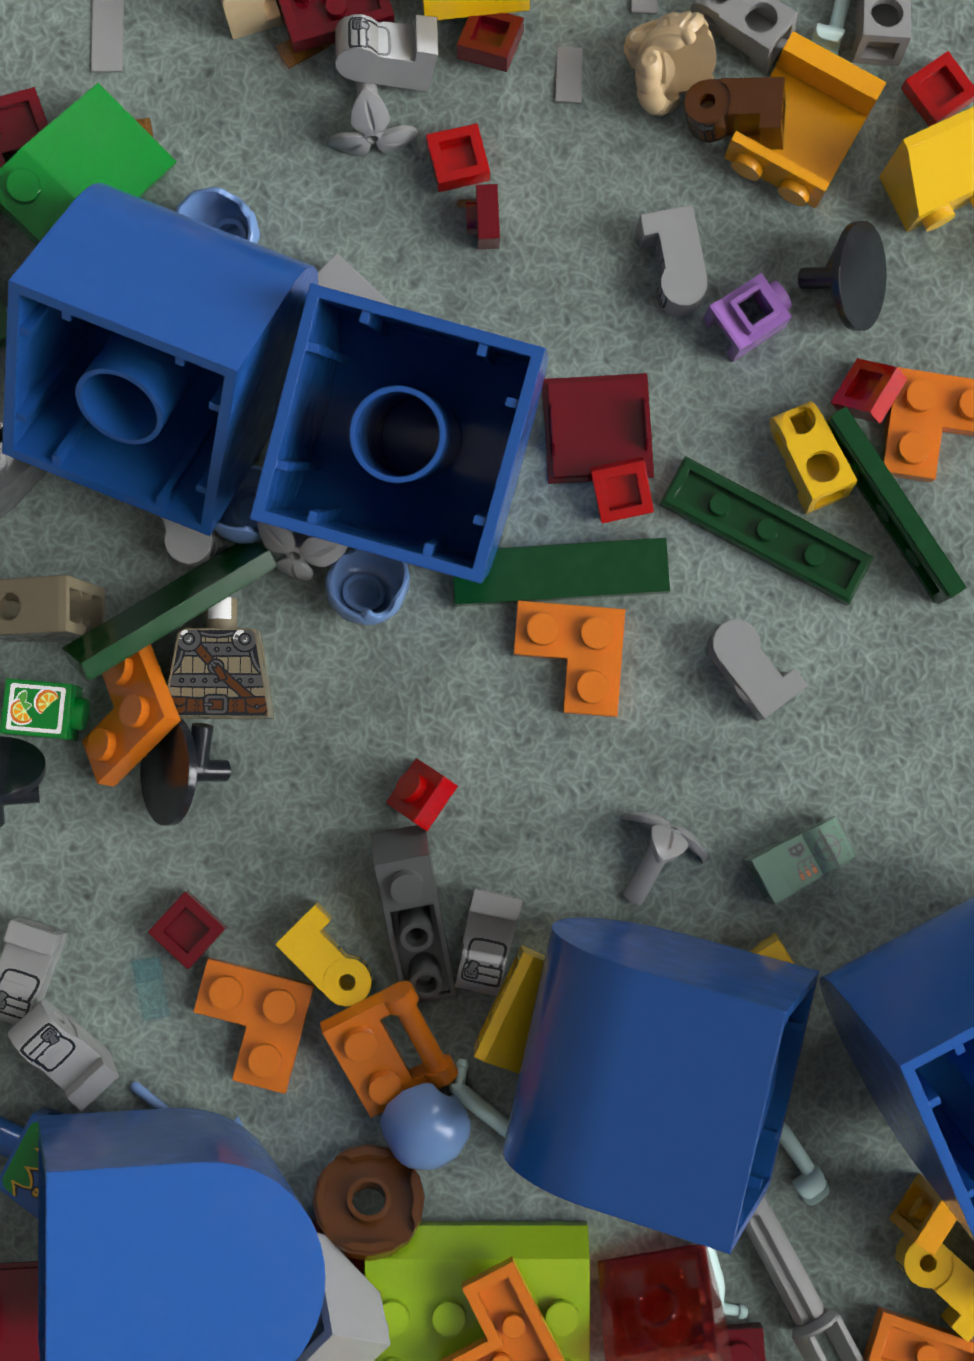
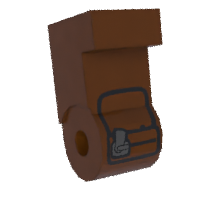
(738, 104)

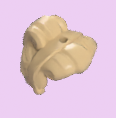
(670, 58)

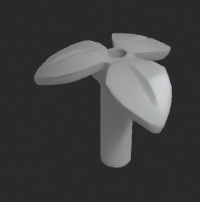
(370, 120)
(299, 550)
(666, 845)

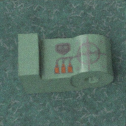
(799, 860)

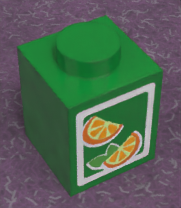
(43, 710)

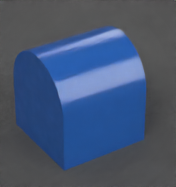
(148, 354)
(400, 433)
(911, 1038)
(658, 1076)
(170, 1242)

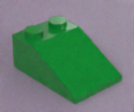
(81, 147)

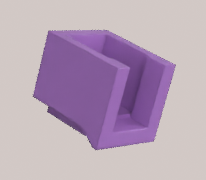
(744, 336)

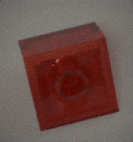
(662, 1307)

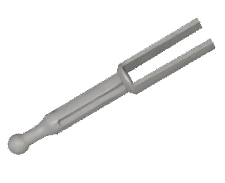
(797, 1290)

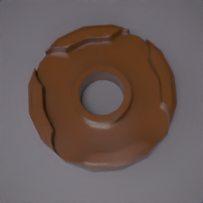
(360, 1234)

